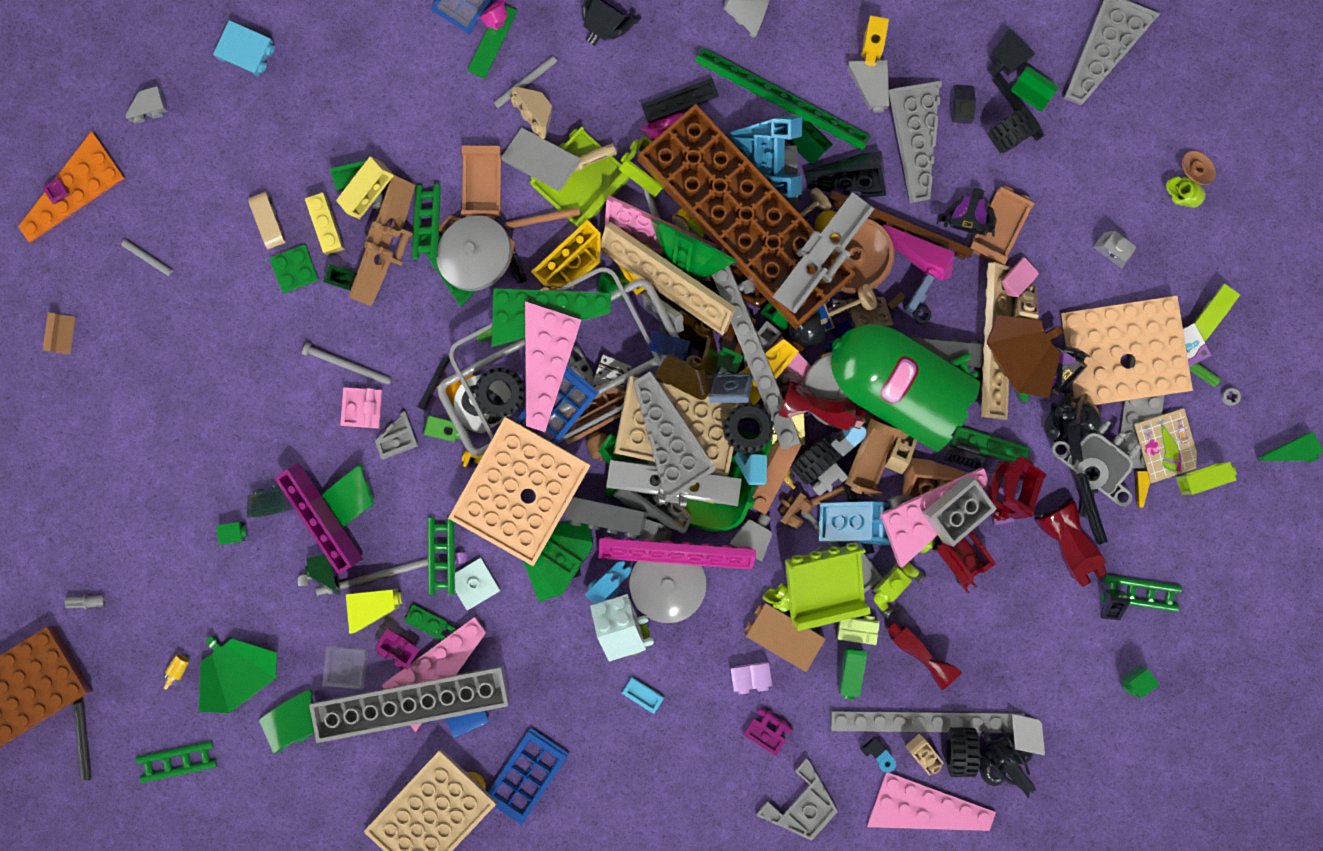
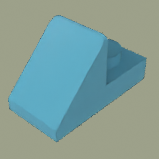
(753, 467)

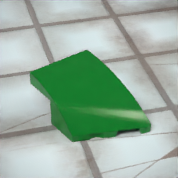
(349, 496)
(289, 722)

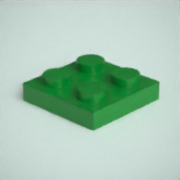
(294, 269)

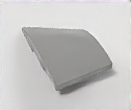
(748, 13)

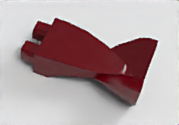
(837, 412)
(1076, 549)
(941, 672)

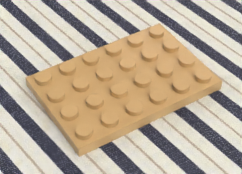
(701, 417)
(432, 810)

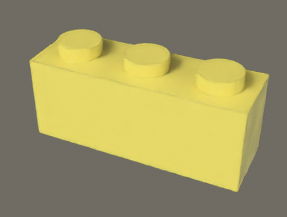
(365, 187)
(324, 224)

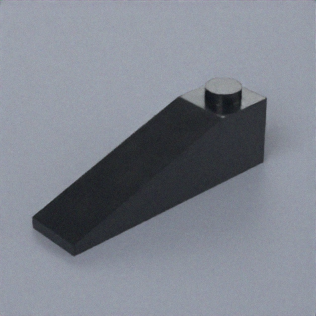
(857, 173)

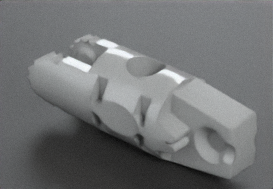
(587, 375)

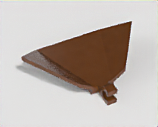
(1025, 353)

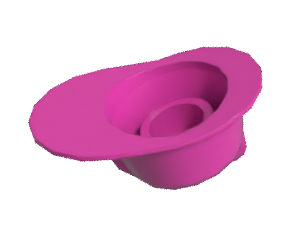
(494, 15)
(657, 127)

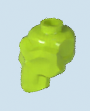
(1185, 192)
(778, 598)

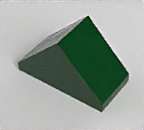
(339, 277)

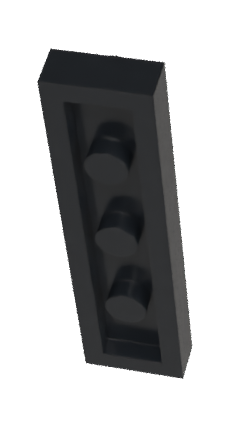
(680, 100)

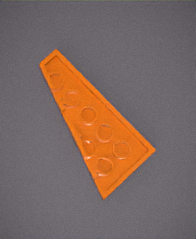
(85, 177)

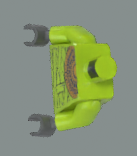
(893, 585)

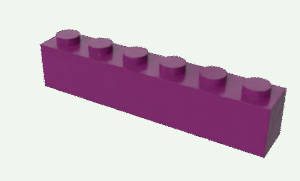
(318, 518)

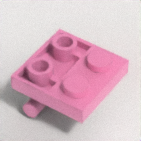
(361, 407)

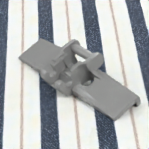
(818, 248)
(637, 478)

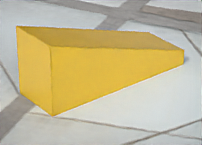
(1142, 486)

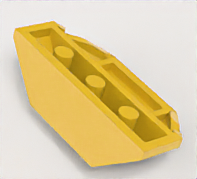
(572, 258)

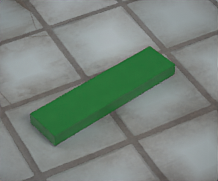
(490, 46)
(990, 445)

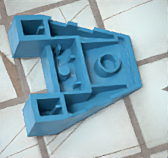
(765, 149)

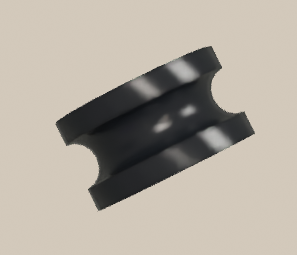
(918, 319)

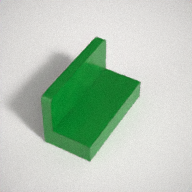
(1034, 89)
(344, 174)

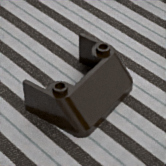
(696, 372)

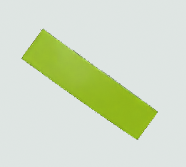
(1215, 311)

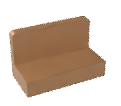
(59, 333)

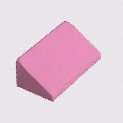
(1019, 278)

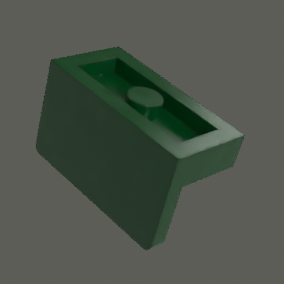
(811, 143)

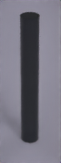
(434, 382)

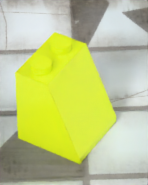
(370, 606)

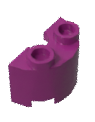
(397, 648)

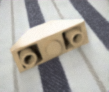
(533, 108)
(1026, 304)
(924, 754)

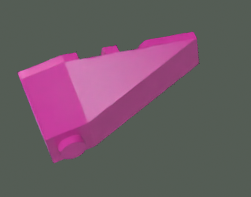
(923, 254)

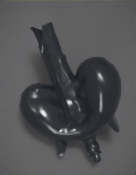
(1070, 418)
(1002, 758)

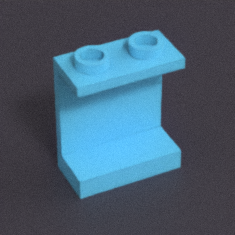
(244, 48)

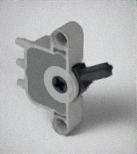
(1107, 460)

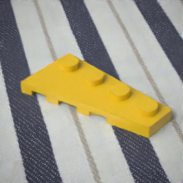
(779, 358)

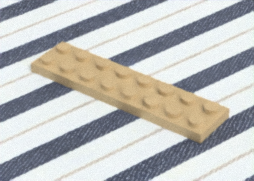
(667, 278)
(995, 385)

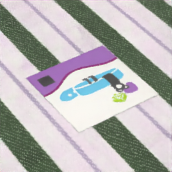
(1195, 345)

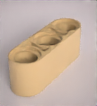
(265, 219)

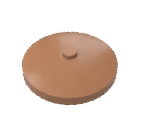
(870, 256)

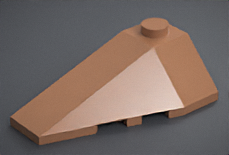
(777, 468)
(927, 475)

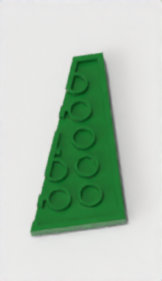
(509, 309)

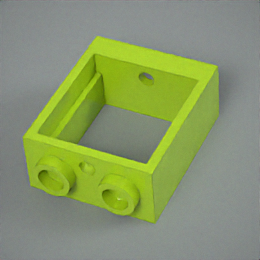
(636, 173)
(1206, 478)

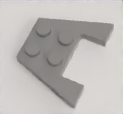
(808, 812)

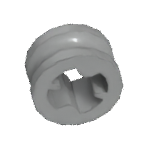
(1229, 402)

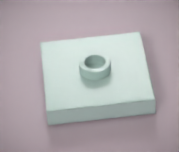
(475, 584)

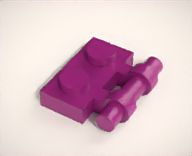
(764, 736)

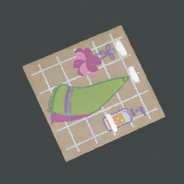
(1167, 445)

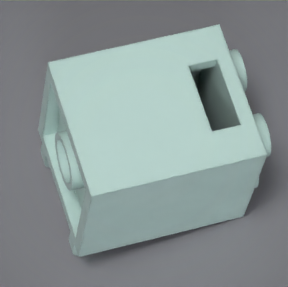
(619, 628)

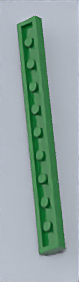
(782, 98)

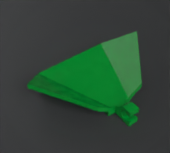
(689, 253)
(560, 560)
(233, 674)

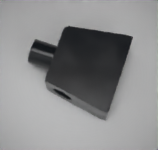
(1009, 54)

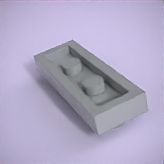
(675, 316)

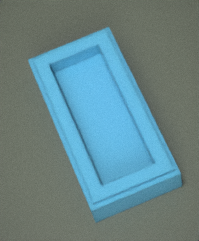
(643, 695)

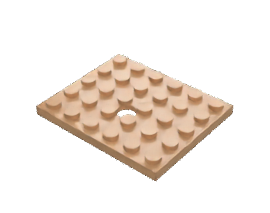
(1145, 330)
(493, 499)

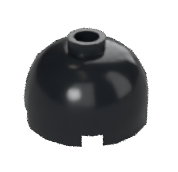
(809, 333)

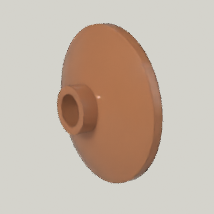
(1198, 167)

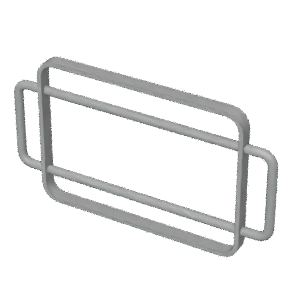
(461, 374)

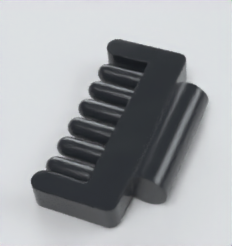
(965, 451)

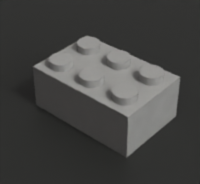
(959, 511)

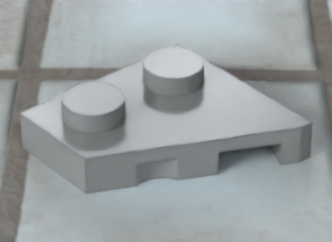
(397, 438)

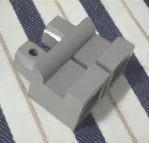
(827, 478)

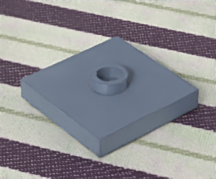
(920, 294)
(731, 388)

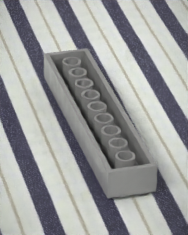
(410, 704)

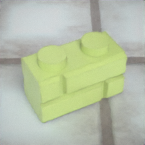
(859, 630)

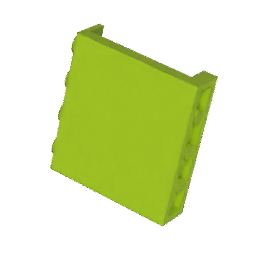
(584, 188)
(826, 586)

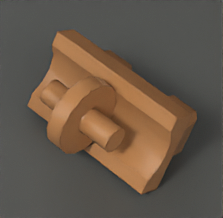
(800, 503)

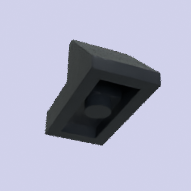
(1115, 605)

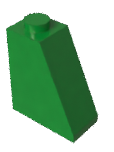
(852, 672)

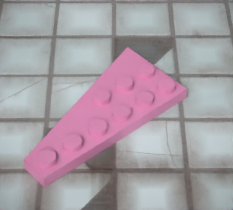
(638, 223)
(548, 349)
(908, 527)
(442, 659)
(916, 806)

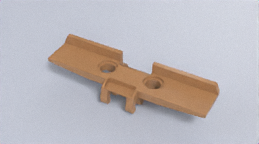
(378, 240)

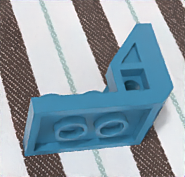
(853, 522)

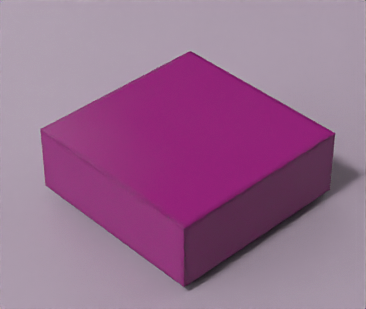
(56, 190)

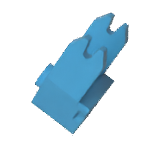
(608, 585)

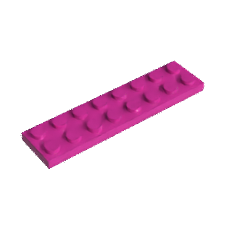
(672, 553)

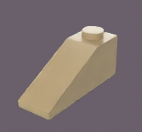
(901, 454)

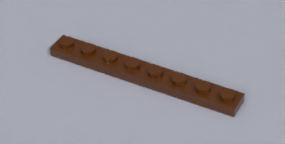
(961, 251)

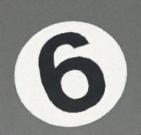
(466, 411)

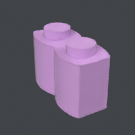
(751, 677)

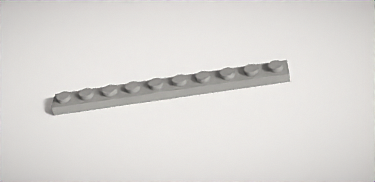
(756, 358)
(920, 721)

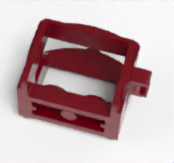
(1032, 482)
(964, 560)

